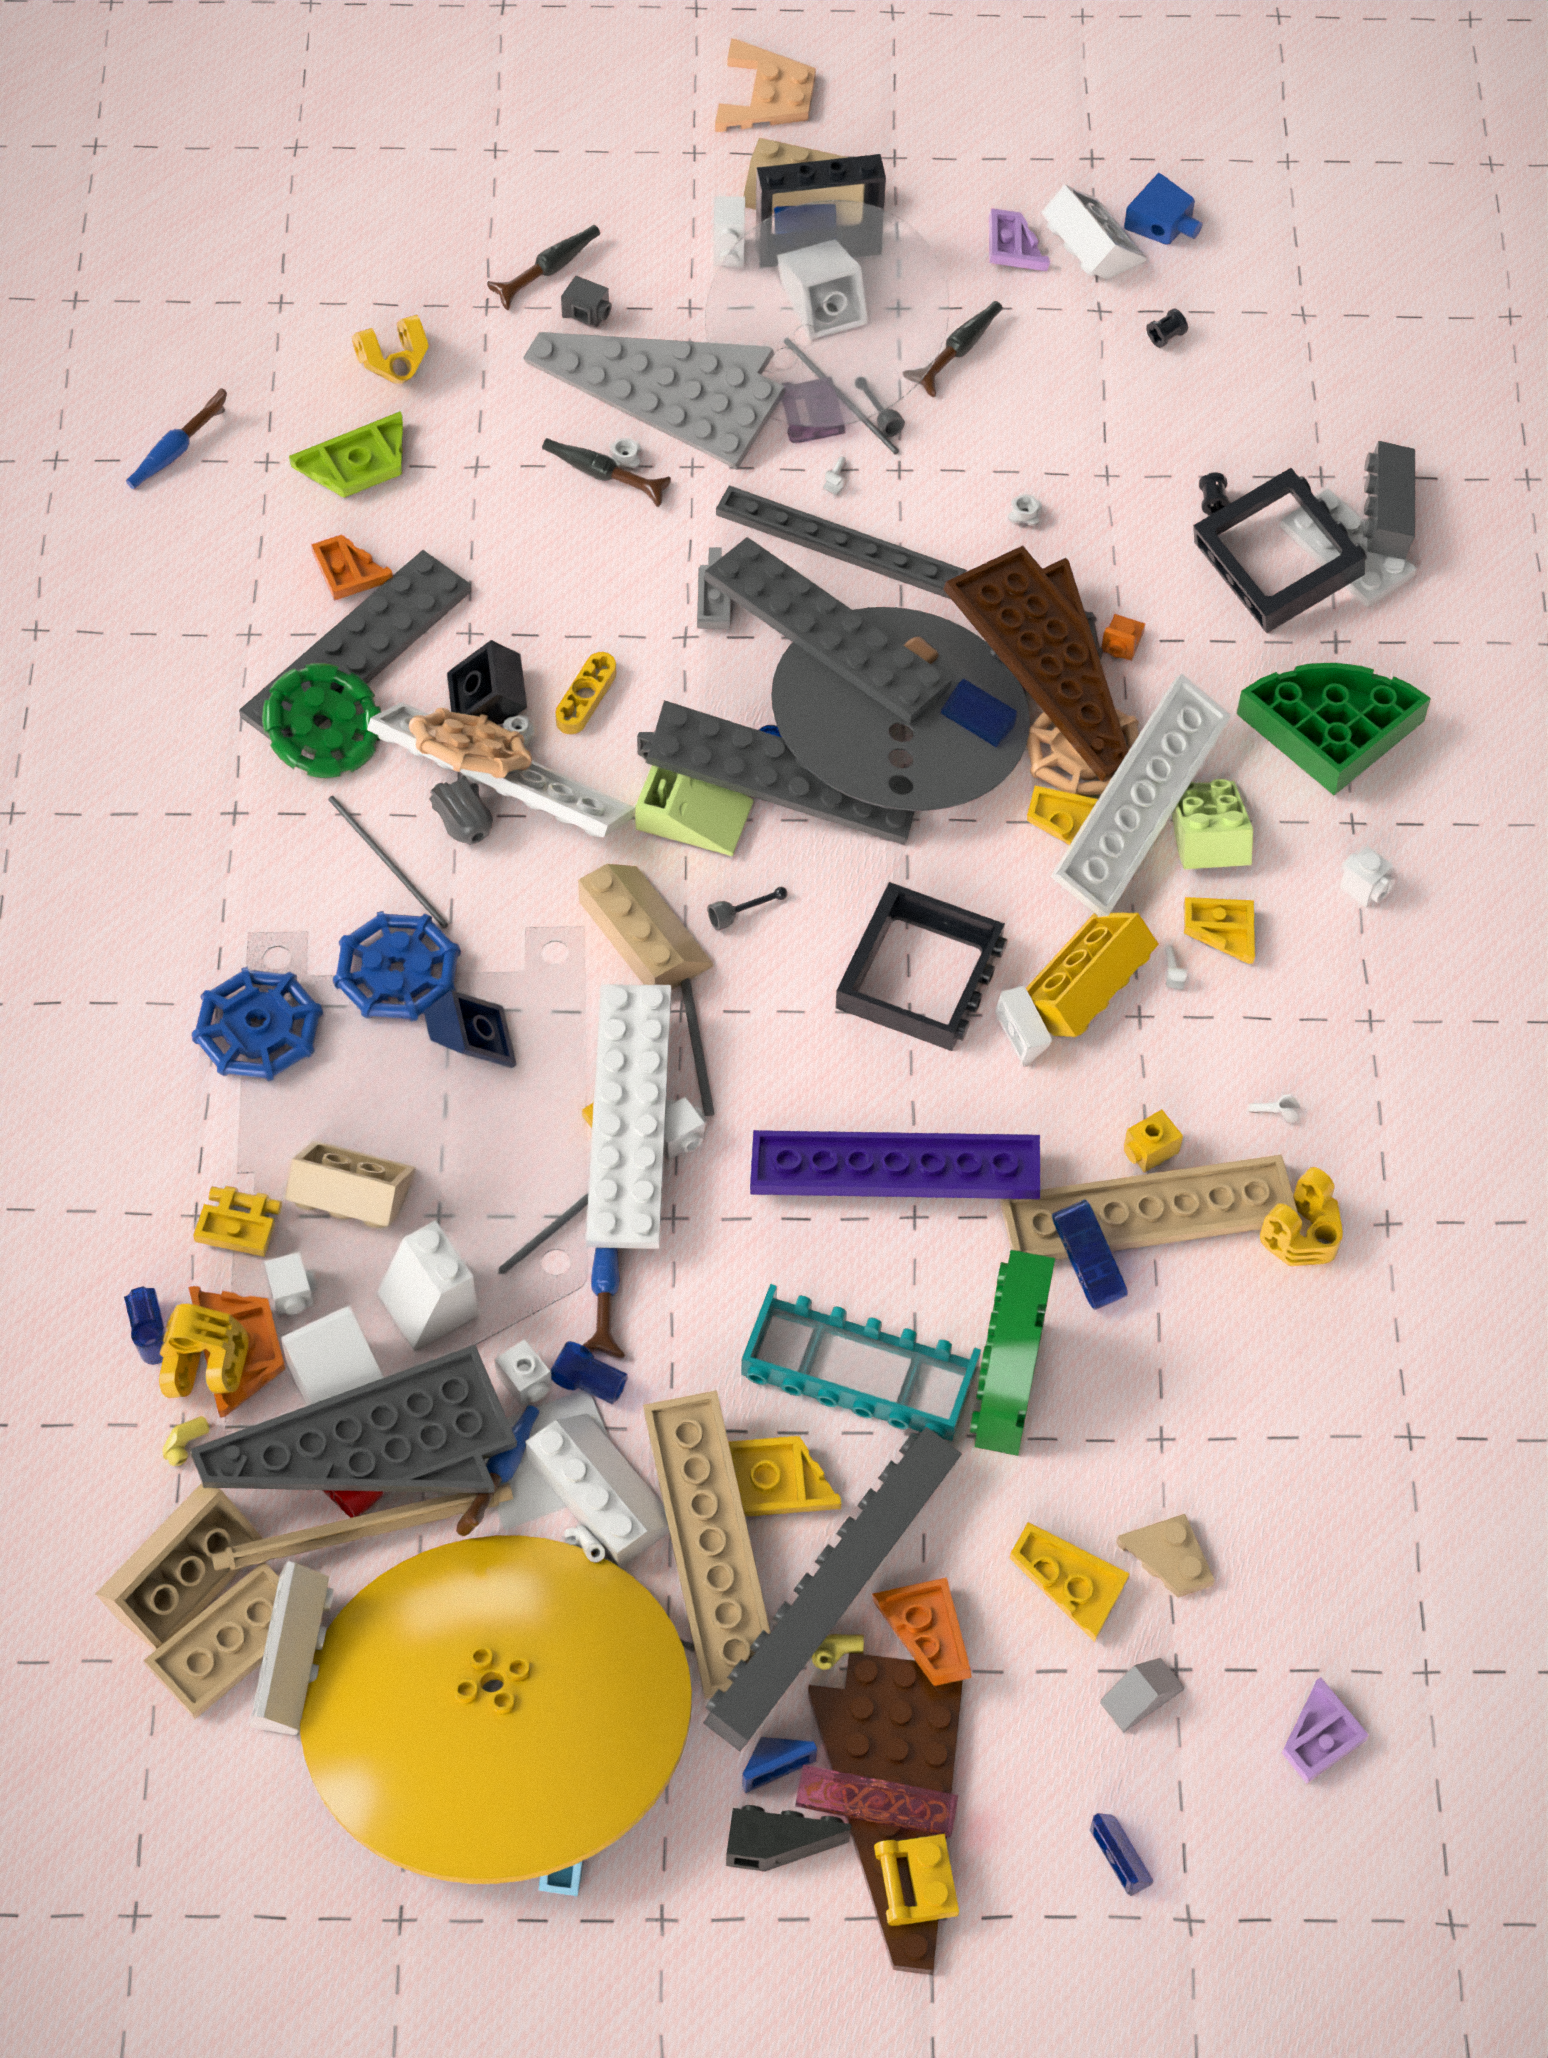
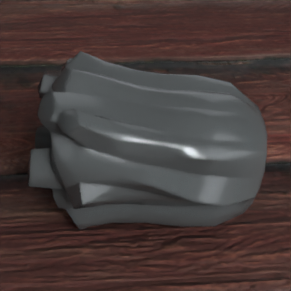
(462, 810)

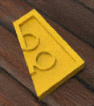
(1059, 812)
(1071, 1577)

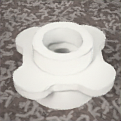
(626, 452)
(1023, 503)

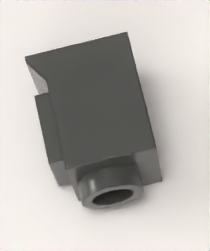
(586, 301)

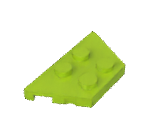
(355, 458)

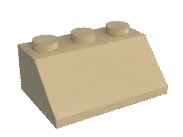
(348, 1184)

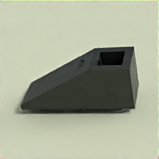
(772, 1840)

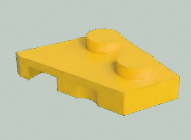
(1222, 924)

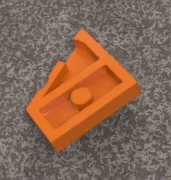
(347, 567)

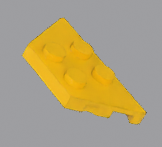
(780, 1477)

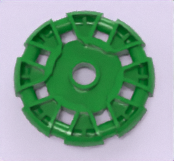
(326, 702)

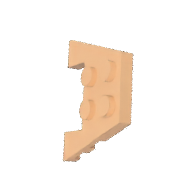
(779, 93)

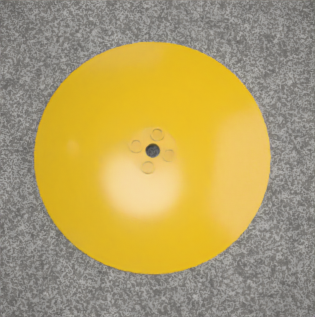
(508, 1777)

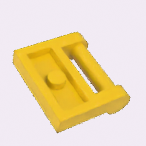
(929, 1876)

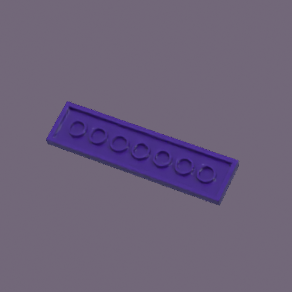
(895, 1164)

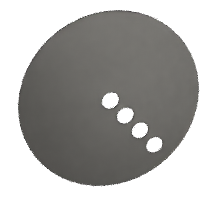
(846, 734)

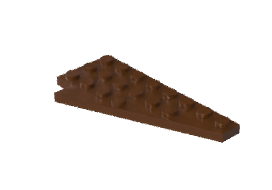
(1045, 640)
(897, 1731)

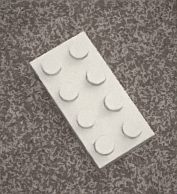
(1382, 572)

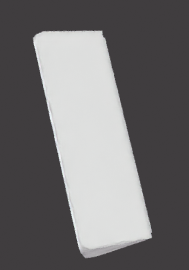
(1022, 1024)

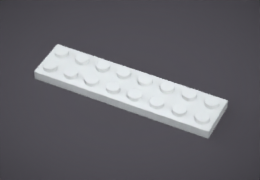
(536, 786)
(1141, 796)
(629, 1117)

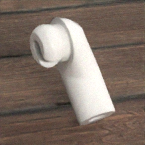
(586, 1540)

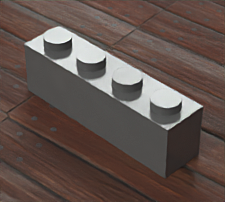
(1390, 500)

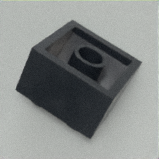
(488, 683)

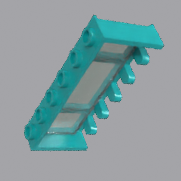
(858, 1366)

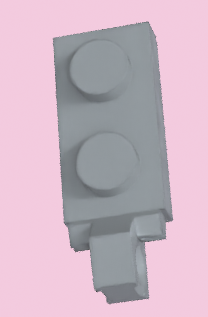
(712, 604)

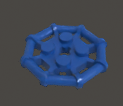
(395, 948)
(262, 1040)

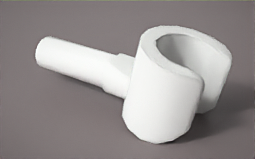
(834, 482)
(1175, 976)
(1283, 1105)

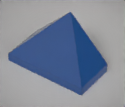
(775, 1759)

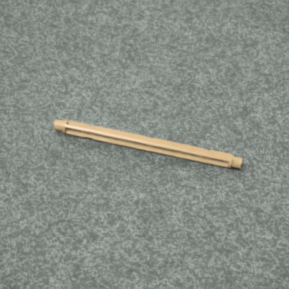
(351, 1529)

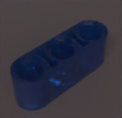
(1089, 1254)

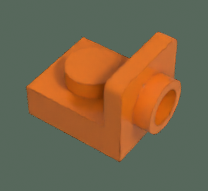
(1122, 637)

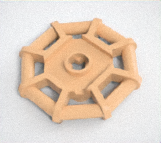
(470, 742)
(1067, 757)

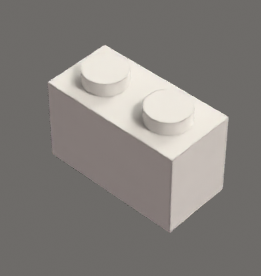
(727, 225)

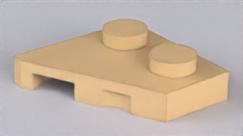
(1171, 1554)

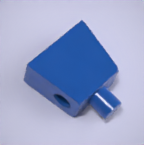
(1162, 212)

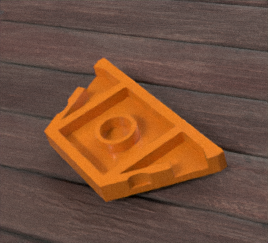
(263, 1355)

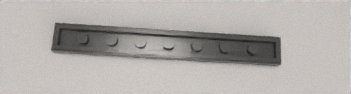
(836, 541)

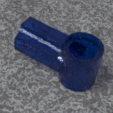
(146, 1323)
(579, 1369)

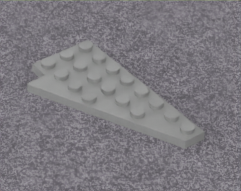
(683, 388)

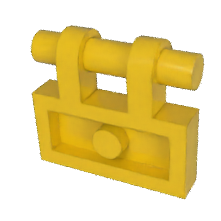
(237, 1229)

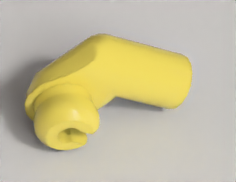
(180, 1435)
(835, 1647)

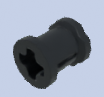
(1166, 328)
(1213, 492)

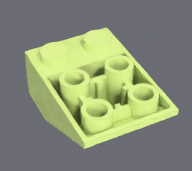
(691, 811)
(1212, 826)

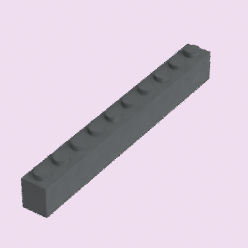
(831, 1590)

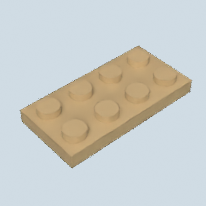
(218, 1644)

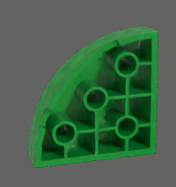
(1332, 717)
(1011, 1351)

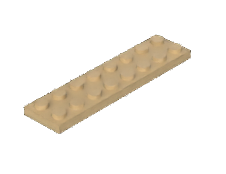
(1157, 1206)
(707, 1533)

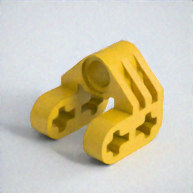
(412, 340)
(1283, 1225)
(187, 1334)

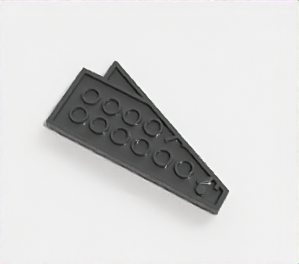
(392, 1435)

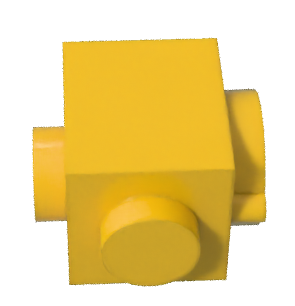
(1152, 1141)

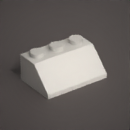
(1091, 234)

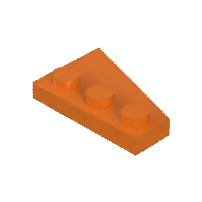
(928, 1628)

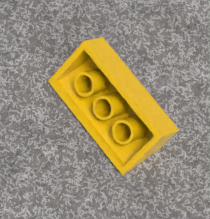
(1090, 971)

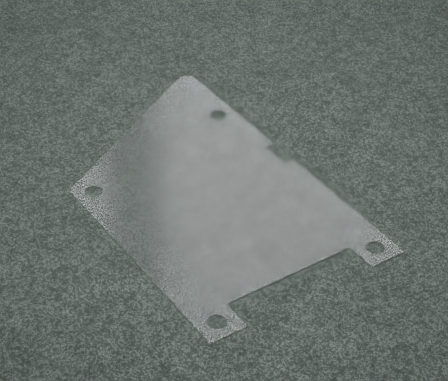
(489, 1145)

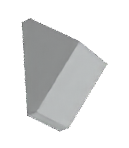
(1141, 1693)

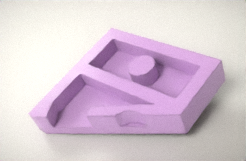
(1013, 242)
(1322, 1733)

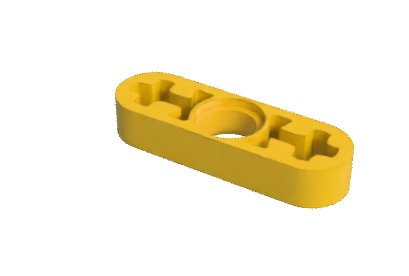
(585, 706)

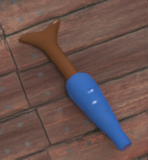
(176, 441)
(604, 1284)
(501, 1469)

